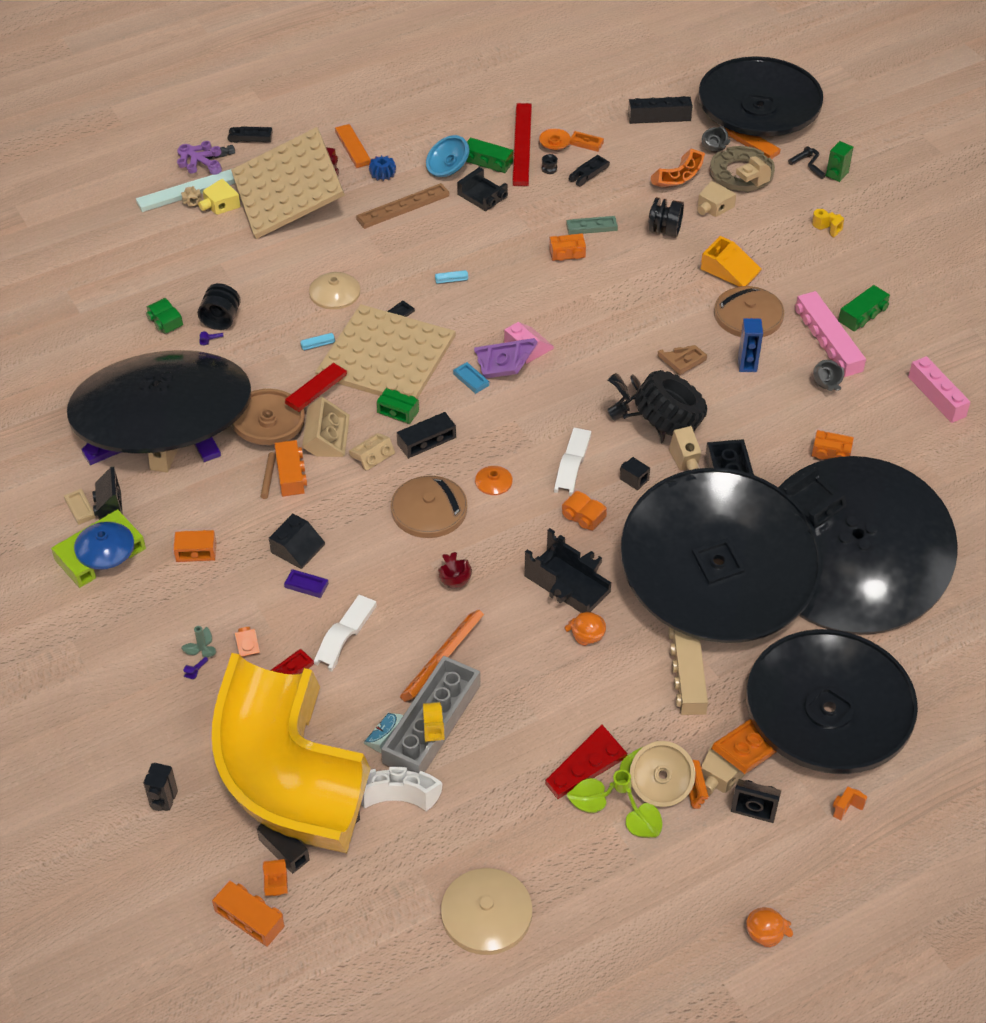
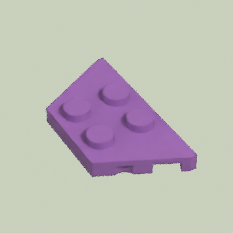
(504, 358)

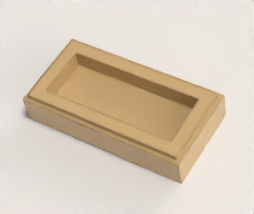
(79, 506)

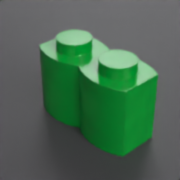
(164, 315)

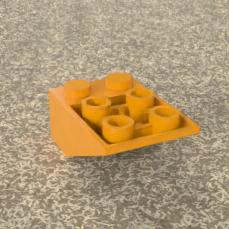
(729, 262)

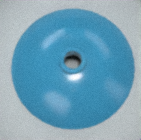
(447, 156)

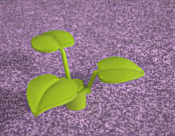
(590, 798)

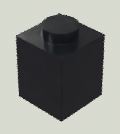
(634, 473)

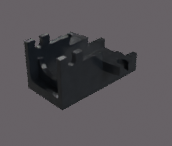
(568, 575)

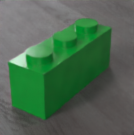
(489, 155)
(864, 308)

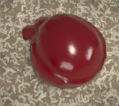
(455, 572)

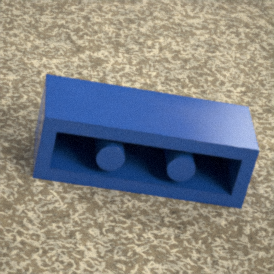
(750, 345)

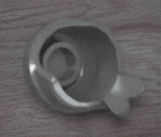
(715, 139)
(828, 375)

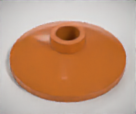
(554, 139)
(493, 480)

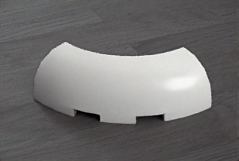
(401, 785)

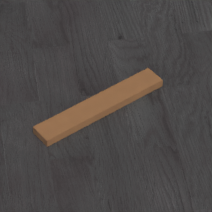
(402, 205)

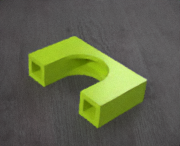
(67, 560)

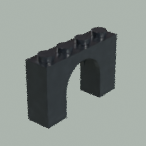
(285, 847)

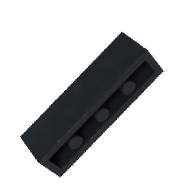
(660, 110)

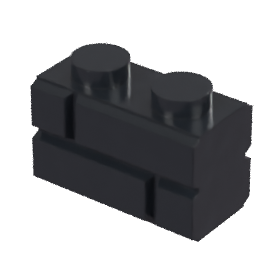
(160, 787)

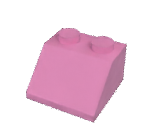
(522, 332)

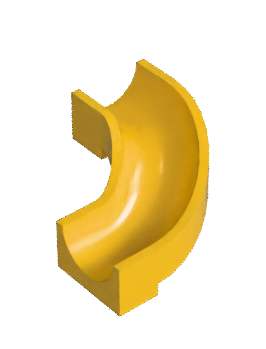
(270, 766)

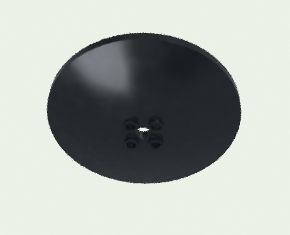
(760, 96)
(836, 669)

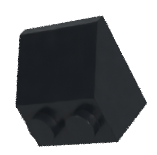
(107, 494)
(296, 541)
(756, 800)

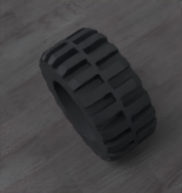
(670, 402)

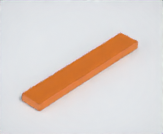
(445, 650)

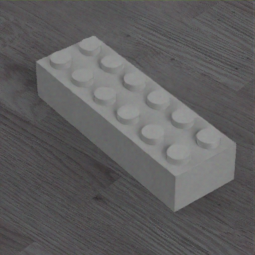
(452, 686)

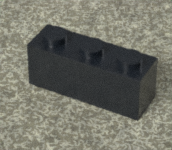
(426, 435)

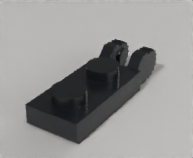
(249, 134)
(589, 170)

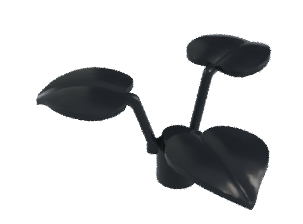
(621, 408)

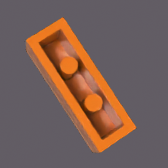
(290, 468)
(248, 913)

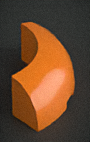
(688, 167)

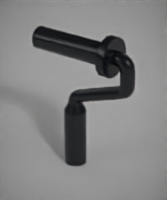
(808, 152)

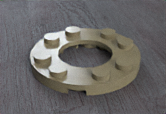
(732, 154)

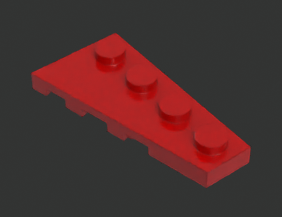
(589, 760)

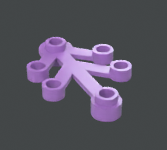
(187, 150)

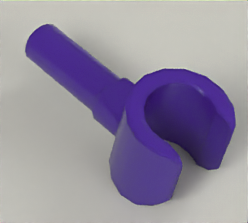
(205, 337)
(191, 672)

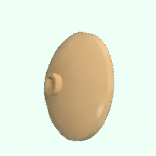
(334, 290)
(662, 757)

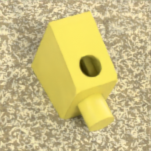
(219, 198)

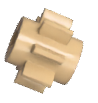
(191, 196)

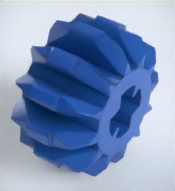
(382, 167)

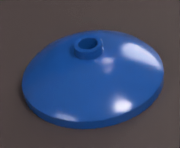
(104, 545)

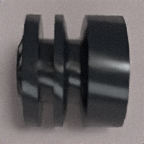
(666, 216)
(219, 306)

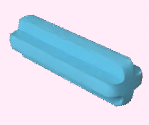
(451, 276)
(317, 341)

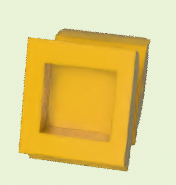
(824, 220)
(433, 721)

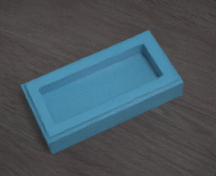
(471, 377)

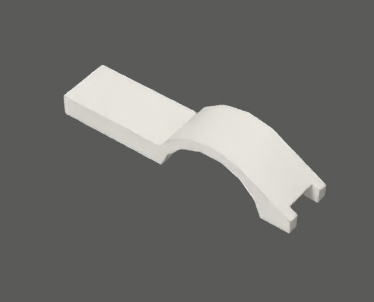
(571, 460)
(338, 634)

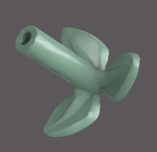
(203, 638)

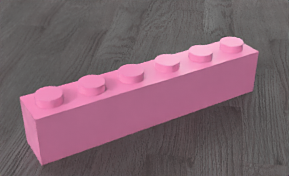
(830, 333)

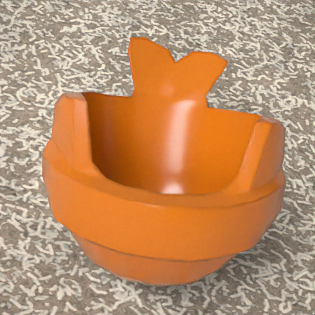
(587, 628)
(767, 926)

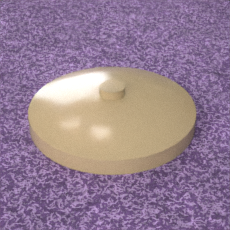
(486, 911)

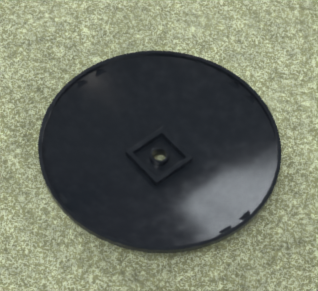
(159, 401)
(729, 516)
(898, 563)

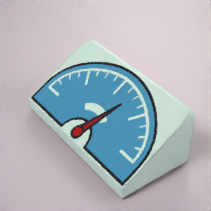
(382, 731)

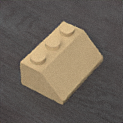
(325, 429)

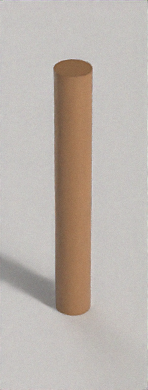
(268, 475)

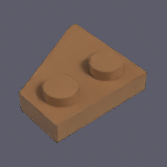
(683, 358)

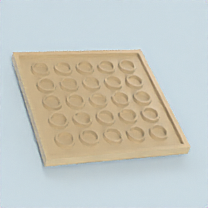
(287, 182)
(388, 352)

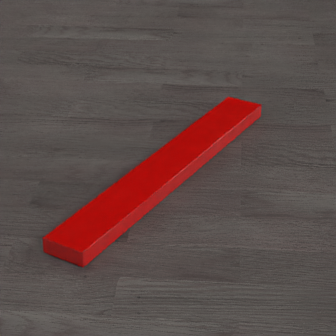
(522, 144)

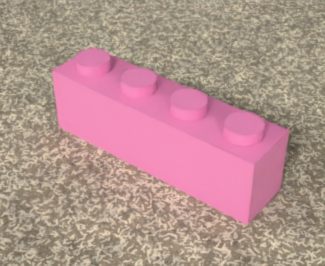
(939, 389)

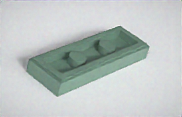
(592, 225)

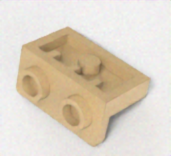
(373, 451)

